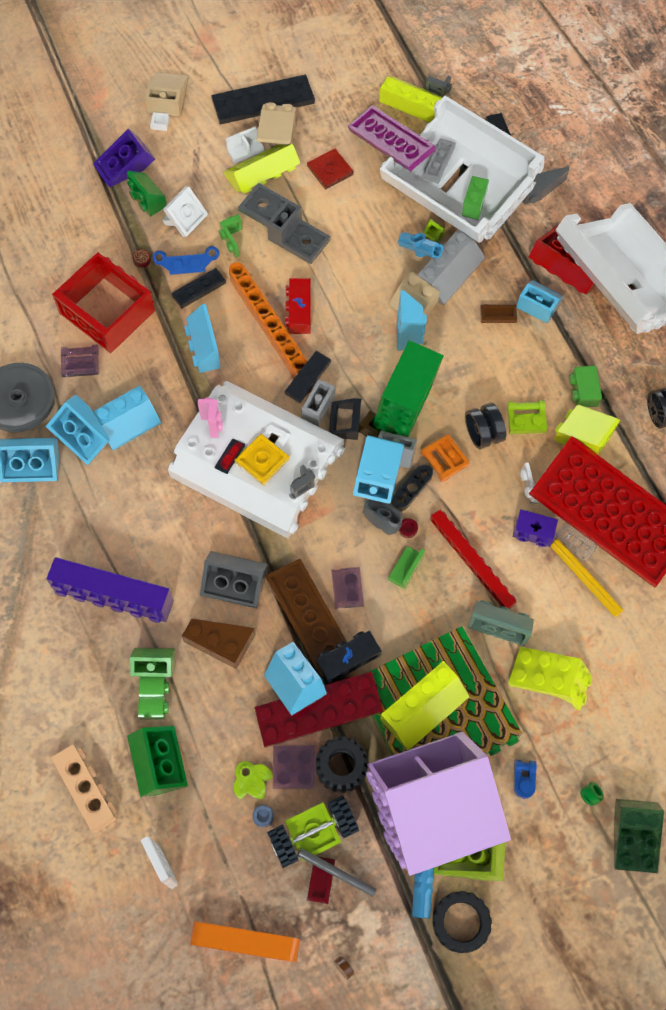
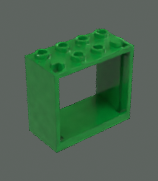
(407, 390)

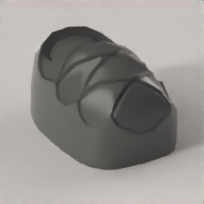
(383, 516)

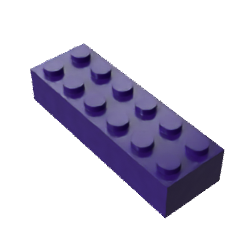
(110, 590)

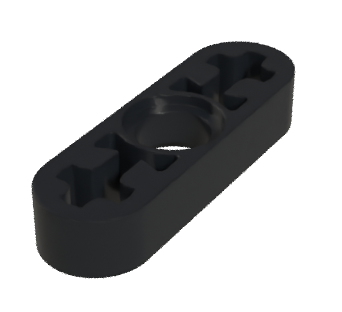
(413, 479)

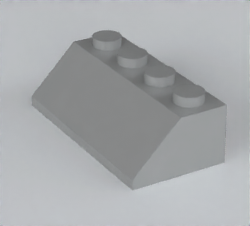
(454, 267)

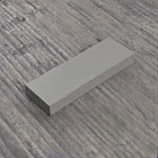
(439, 161)

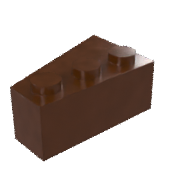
(219, 640)

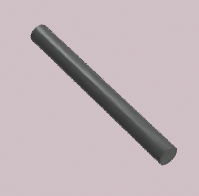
(329, 868)

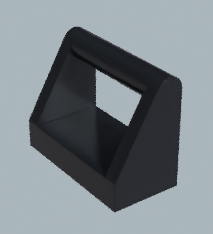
(352, 404)

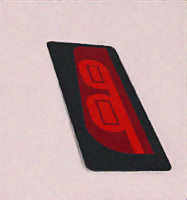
(229, 455)

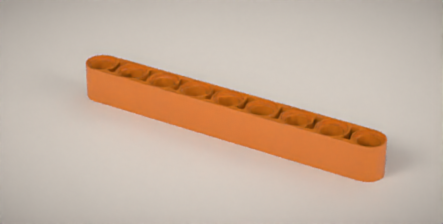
(266, 320)

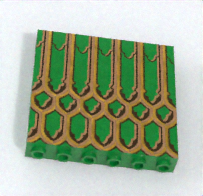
(481, 717)

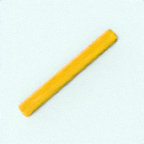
(586, 577)

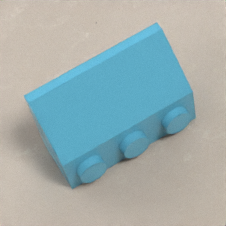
(410, 321)
(202, 340)
(127, 417)
(29, 460)
(294, 679)

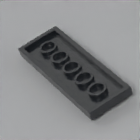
(248, 101)

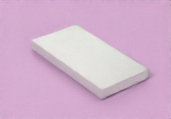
(159, 862)

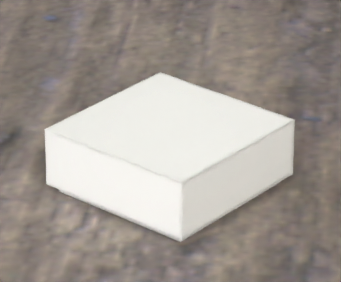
(160, 121)

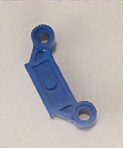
(186, 263)

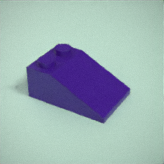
(124, 155)

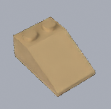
(277, 123)

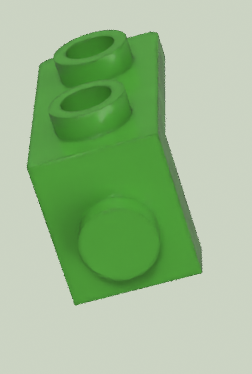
(228, 227)

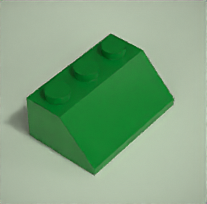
(157, 760)

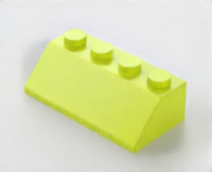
(409, 98)
(262, 167)
(425, 706)

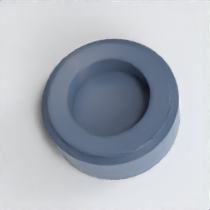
(263, 816)

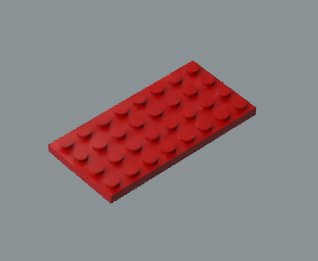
(606, 509)

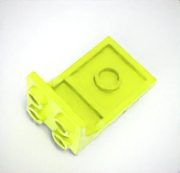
(551, 675)

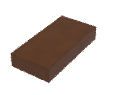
(498, 313)

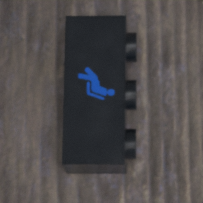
(348, 656)

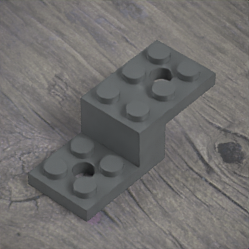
(284, 223)

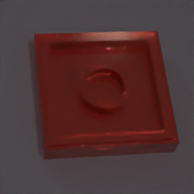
(330, 168)

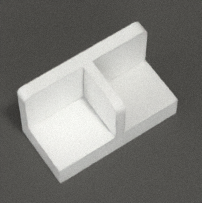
(243, 145)

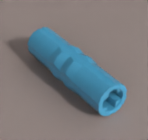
(422, 894)

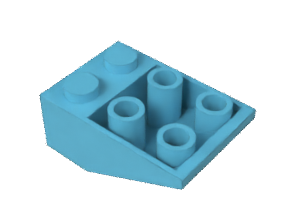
(378, 469)

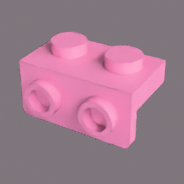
(210, 411)

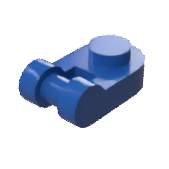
(524, 786)

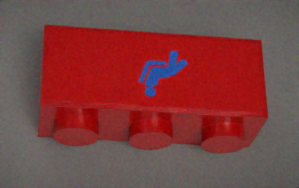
(298, 306)

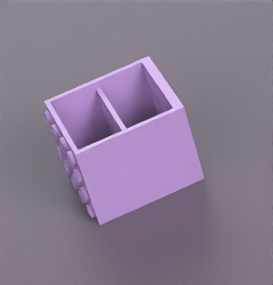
(438, 803)

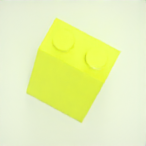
(588, 427)

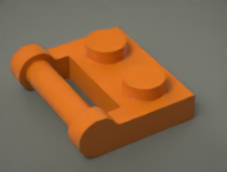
(450, 455)

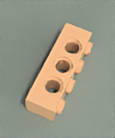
(64, 762)

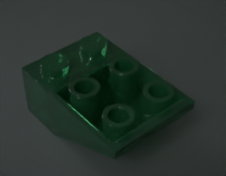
(637, 835)

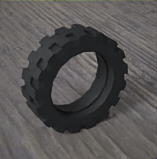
(484, 917)

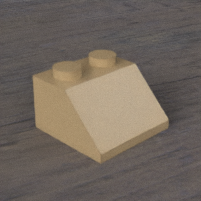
(419, 290)

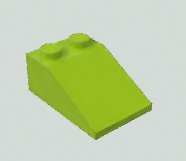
(482, 865)

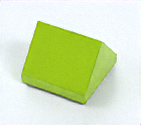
(434, 231)

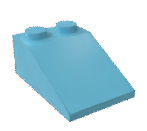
(79, 429)

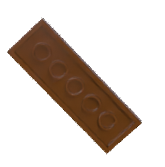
(305, 610)

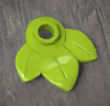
(253, 782)

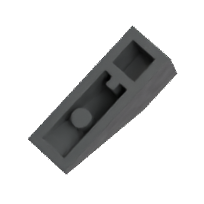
(546, 183)

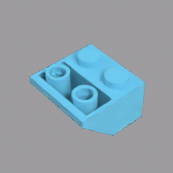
(539, 301)

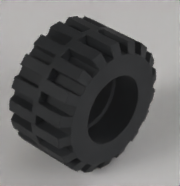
(347, 747)

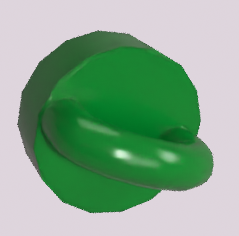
(592, 794)

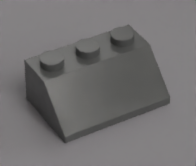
(233, 579)

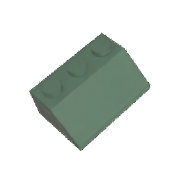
(501, 623)

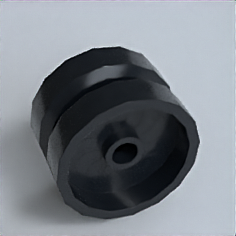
(485, 425)

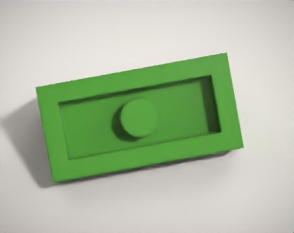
(406, 567)

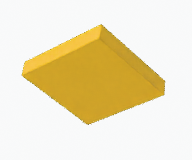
(262, 459)

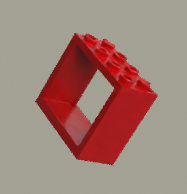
(84, 281)

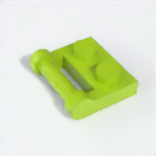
(527, 422)

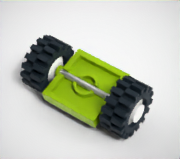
(313, 830)

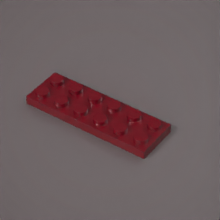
(343, 703)

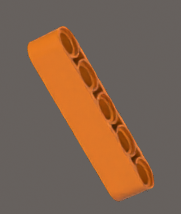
(245, 941)

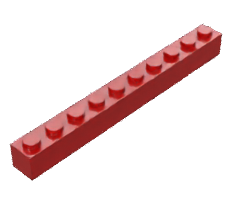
(473, 560)

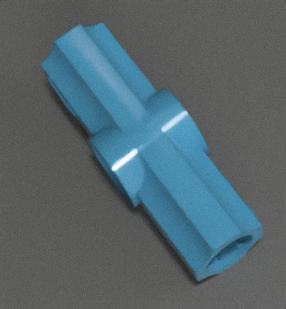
(420, 245)

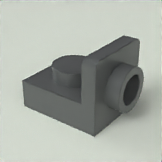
(437, 86)
(304, 484)

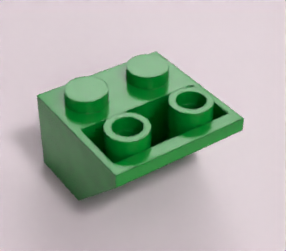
(145, 192)

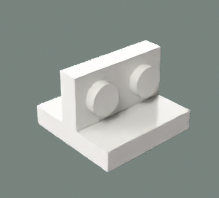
(184, 212)

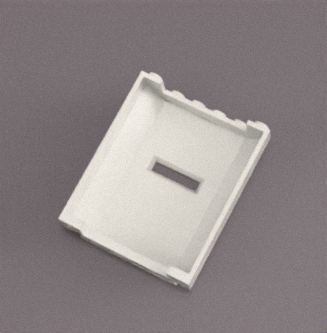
(487, 153)
(621, 254)
(244, 419)

